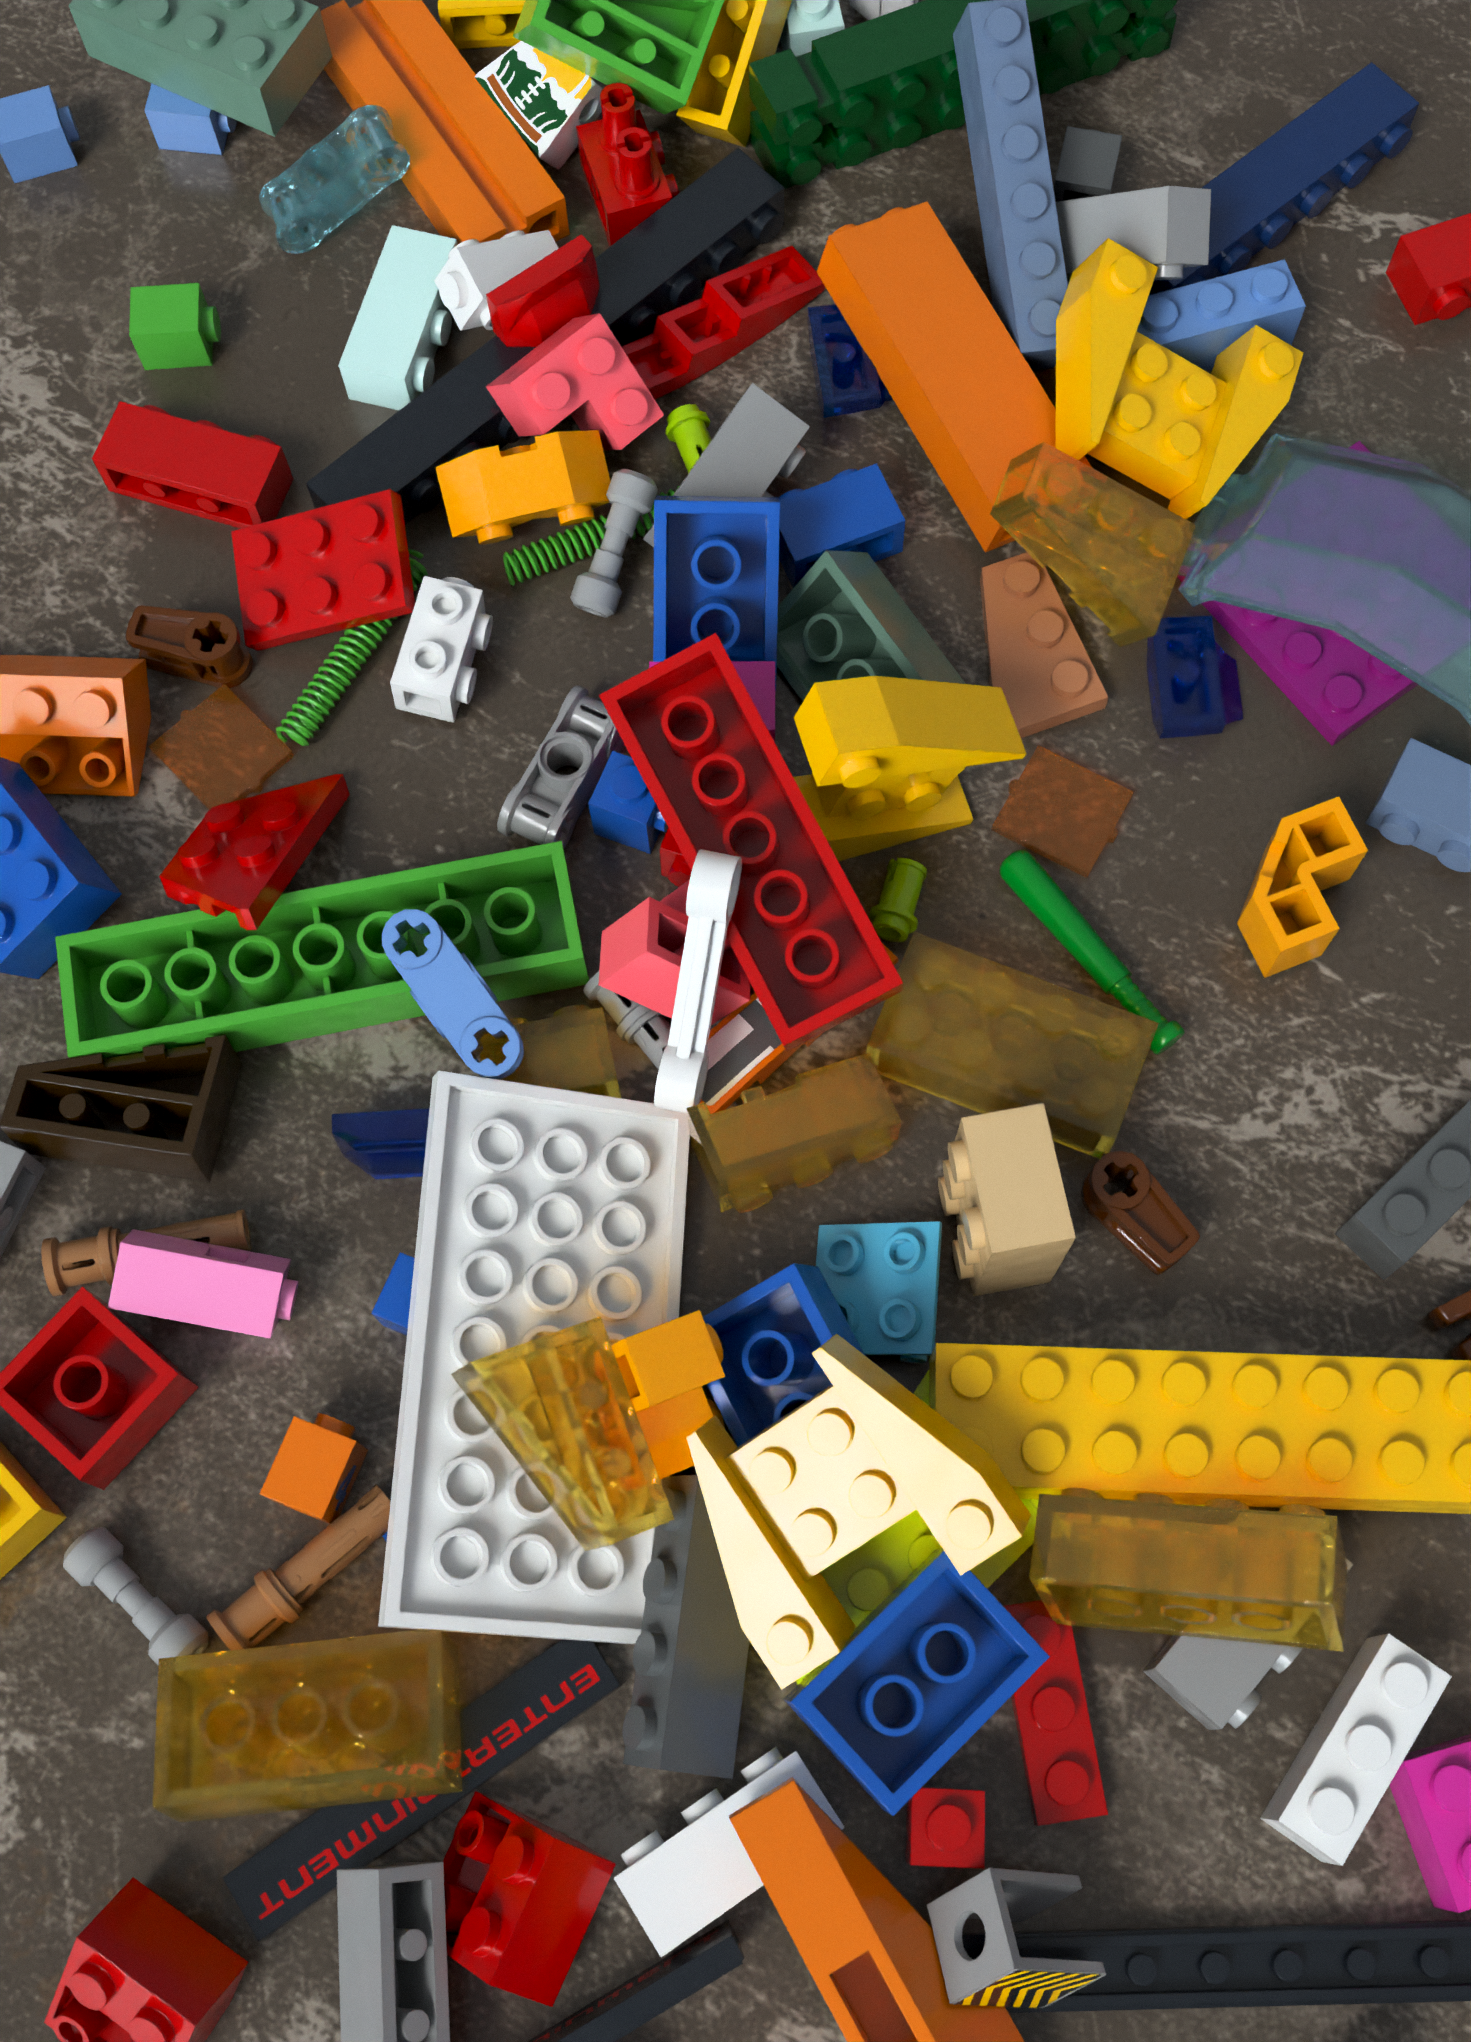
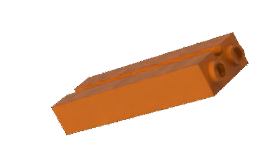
(464, 153)
(940, 354)

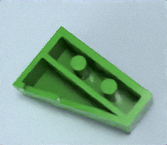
(630, 42)

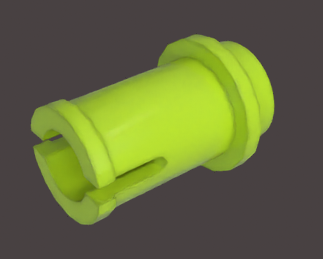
(689, 430)
(895, 912)

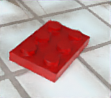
(323, 570)

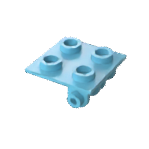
(885, 1283)

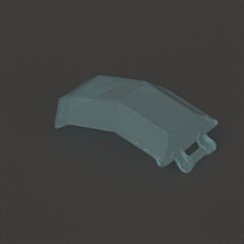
(1349, 549)

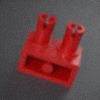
(623, 164)

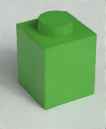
(173, 326)

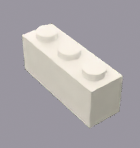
(1356, 1748)
(704, 1867)

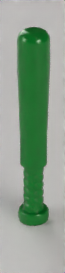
(1080, 939)

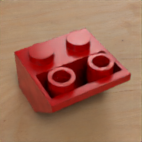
(518, 1898)
(143, 1975)

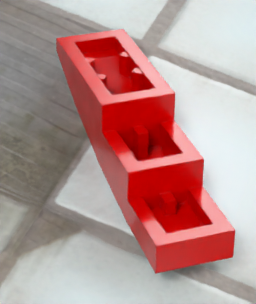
(725, 321)

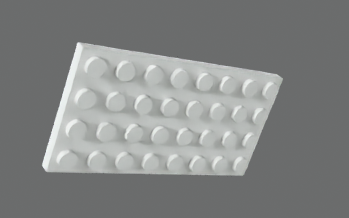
(526, 1225)

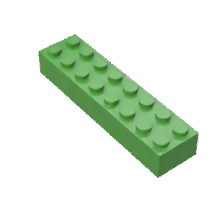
(317, 957)

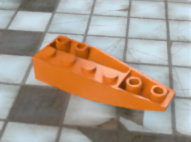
(76, 722)
(856, 1929)

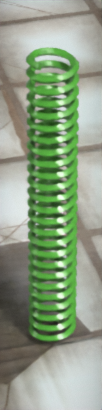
(556, 542)
(341, 673)

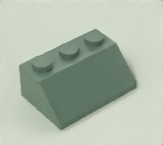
(852, 624)

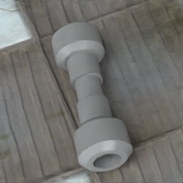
(630, 497)
(98, 1561)

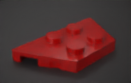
(252, 849)

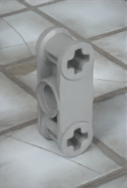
(549, 804)

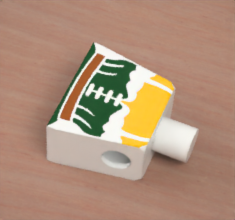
(542, 99)

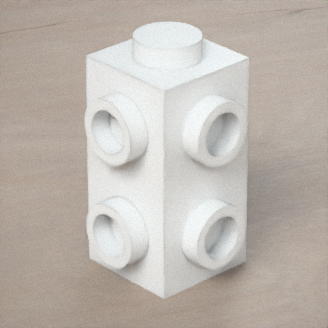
(481, 267)
(440, 647)

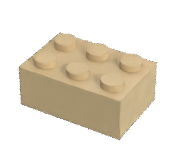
(1006, 1200)

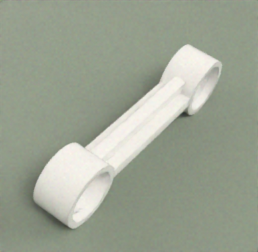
(710, 907)

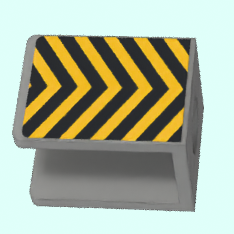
(999, 1972)

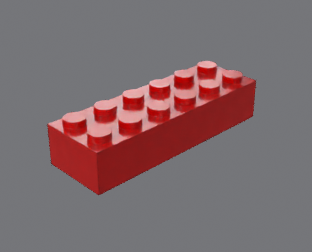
(734, 795)

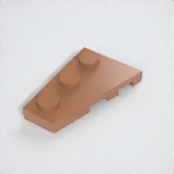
(1035, 648)

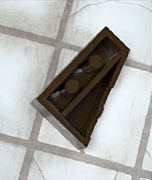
(128, 1111)

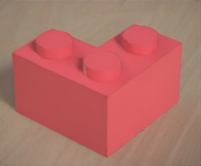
(582, 375)
(645, 953)

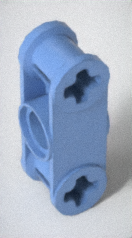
(452, 993)

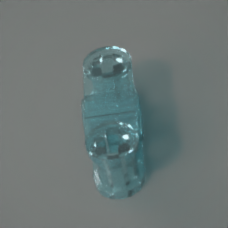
(334, 179)

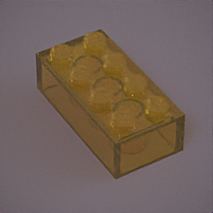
(1010, 1043)
(1191, 1568)
(307, 1725)

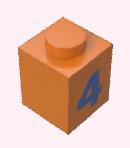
(315, 1467)

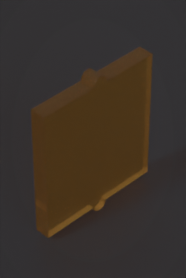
(221, 750)
(1062, 811)

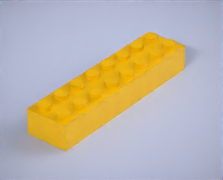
(1216, 1424)

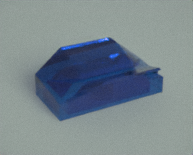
(841, 368)
(1191, 679)
(384, 1141)

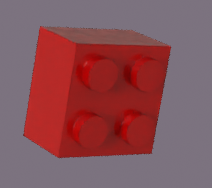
(92, 1389)

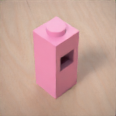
(202, 1284)

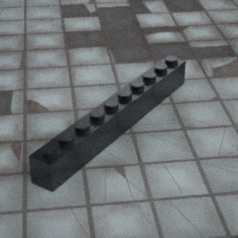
(640, 278)

